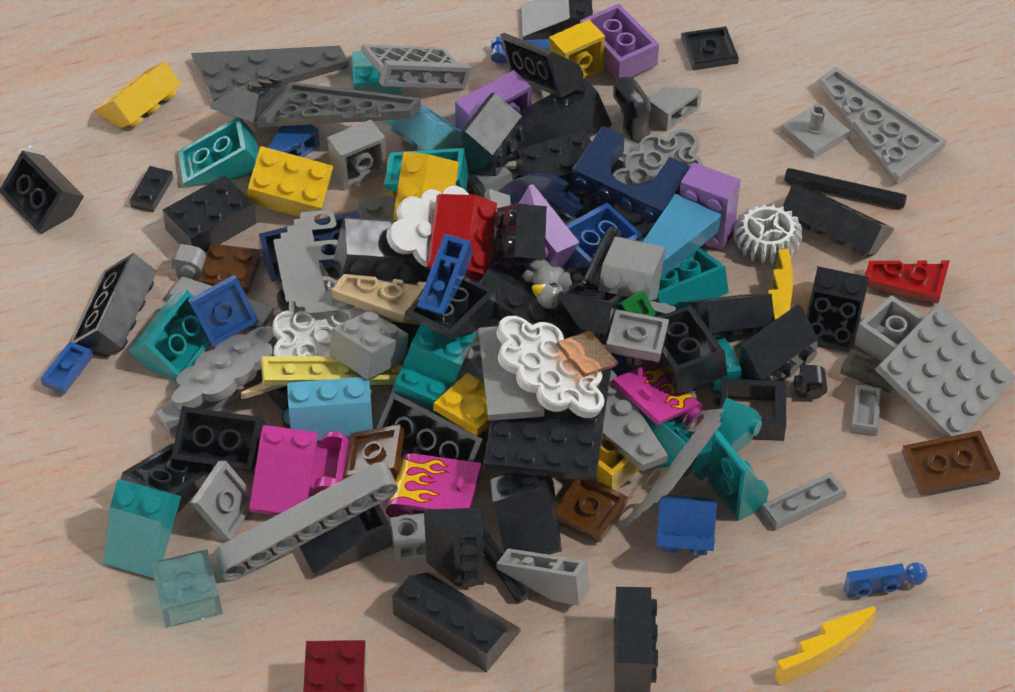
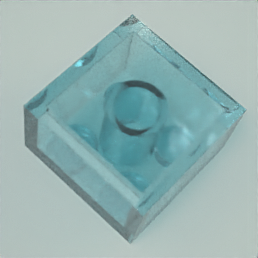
(186, 588)

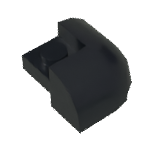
(634, 107)

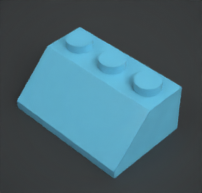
(427, 131)
(330, 406)

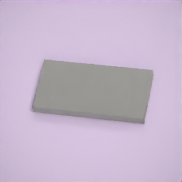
(503, 394)

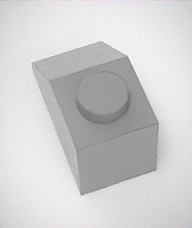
(674, 105)

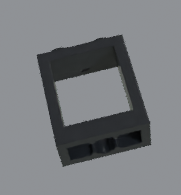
(773, 391)

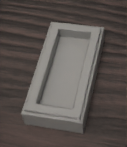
(866, 410)

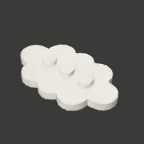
(415, 222)
(309, 333)
(543, 368)

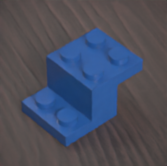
(686, 524)

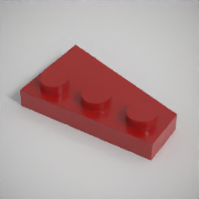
(911, 280)

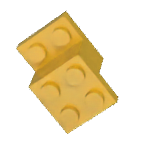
(465, 405)

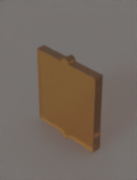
(586, 354)

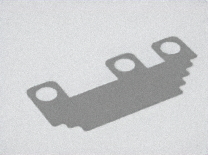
(300, 267)
(670, 475)

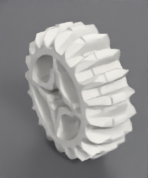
(765, 231)

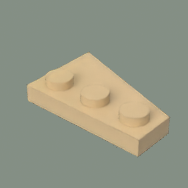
(376, 296)

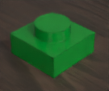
(638, 304)

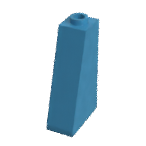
(682, 230)

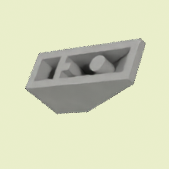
(551, 576)

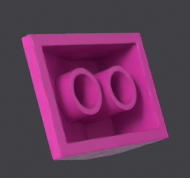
(283, 469)

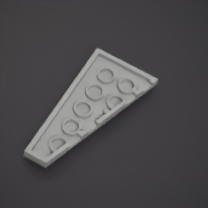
(889, 132)
(630, 432)

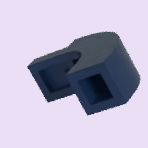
(549, 186)

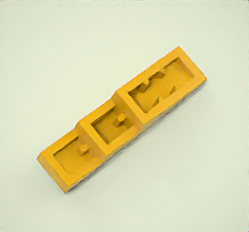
(782, 284)
(833, 640)

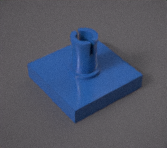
(223, 310)

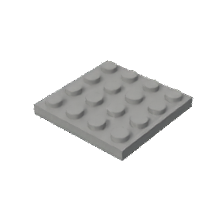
(945, 373)

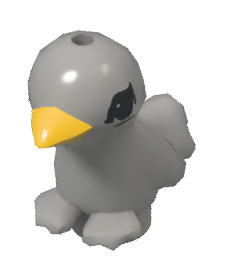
(547, 282)

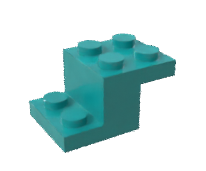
(432, 365)

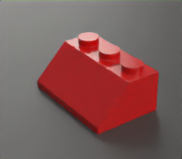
(469, 219)

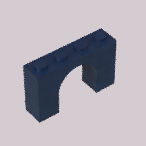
(595, 175)

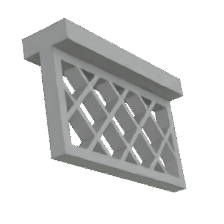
(416, 66)

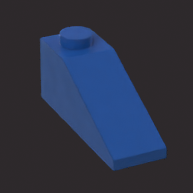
(296, 140)
(446, 274)

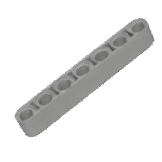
(305, 521)

